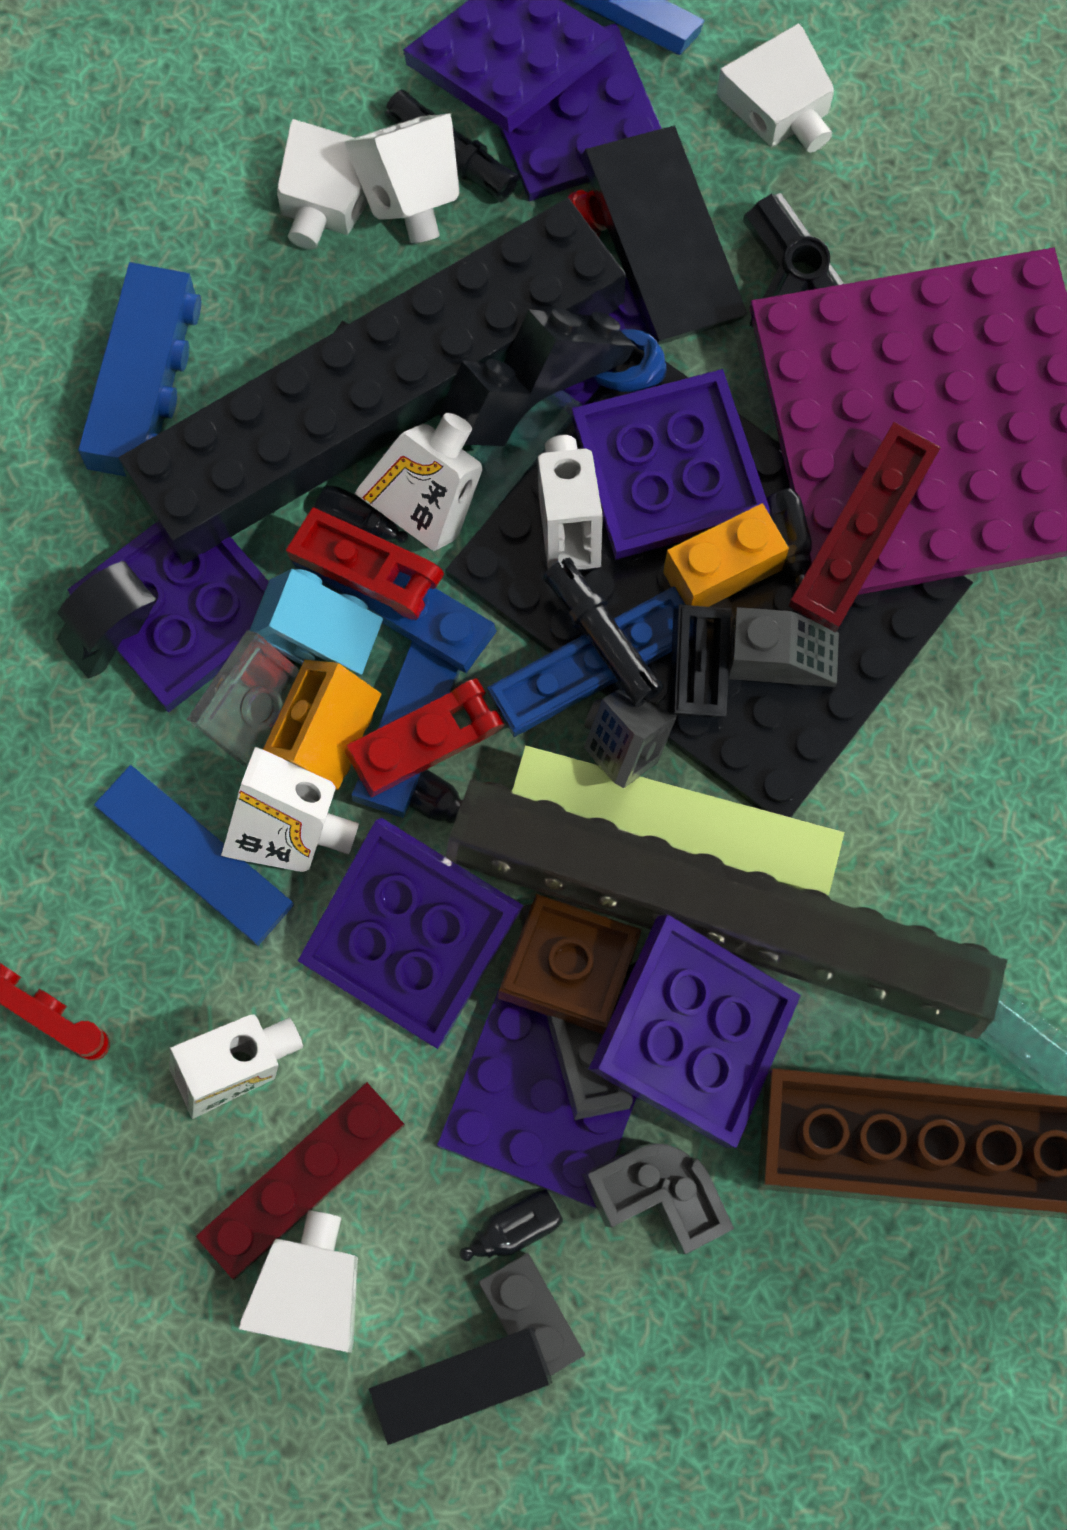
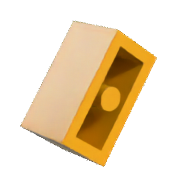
(726, 558)
(321, 717)

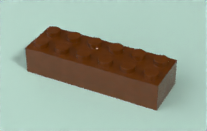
(914, 1143)

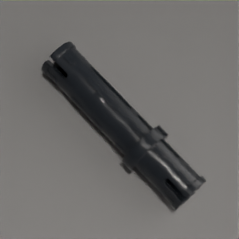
(471, 156)
(591, 616)

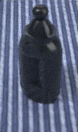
(359, 513)
(790, 519)
(435, 798)
(515, 1227)

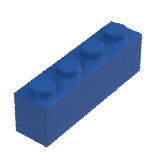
(139, 364)

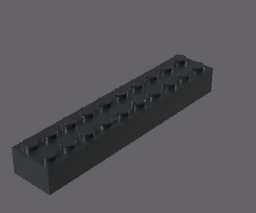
(363, 382)

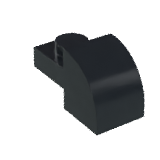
(102, 615)

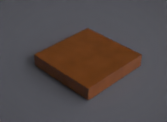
(570, 964)

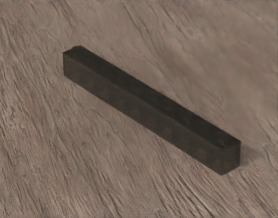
(739, 910)

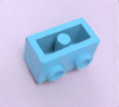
(314, 622)

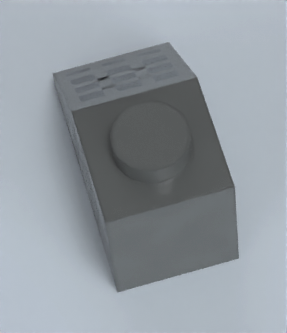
(782, 648)
(626, 737)

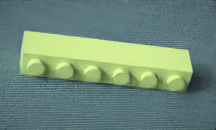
(694, 822)

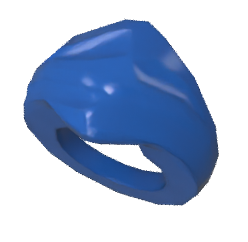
(641, 377)

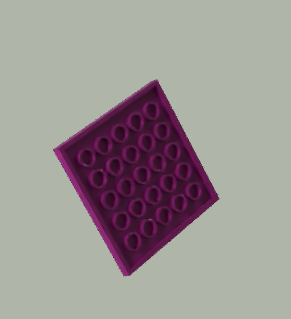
(961, 360)

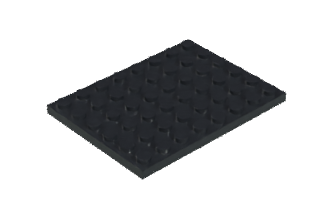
(774, 734)

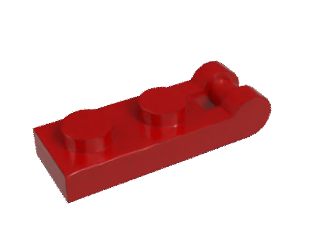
(364, 562)
(422, 738)
(45, 1014)

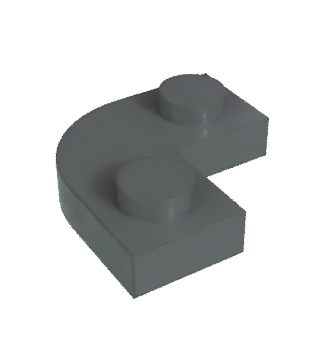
(661, 1178)

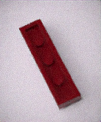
(864, 527)
(300, 1181)

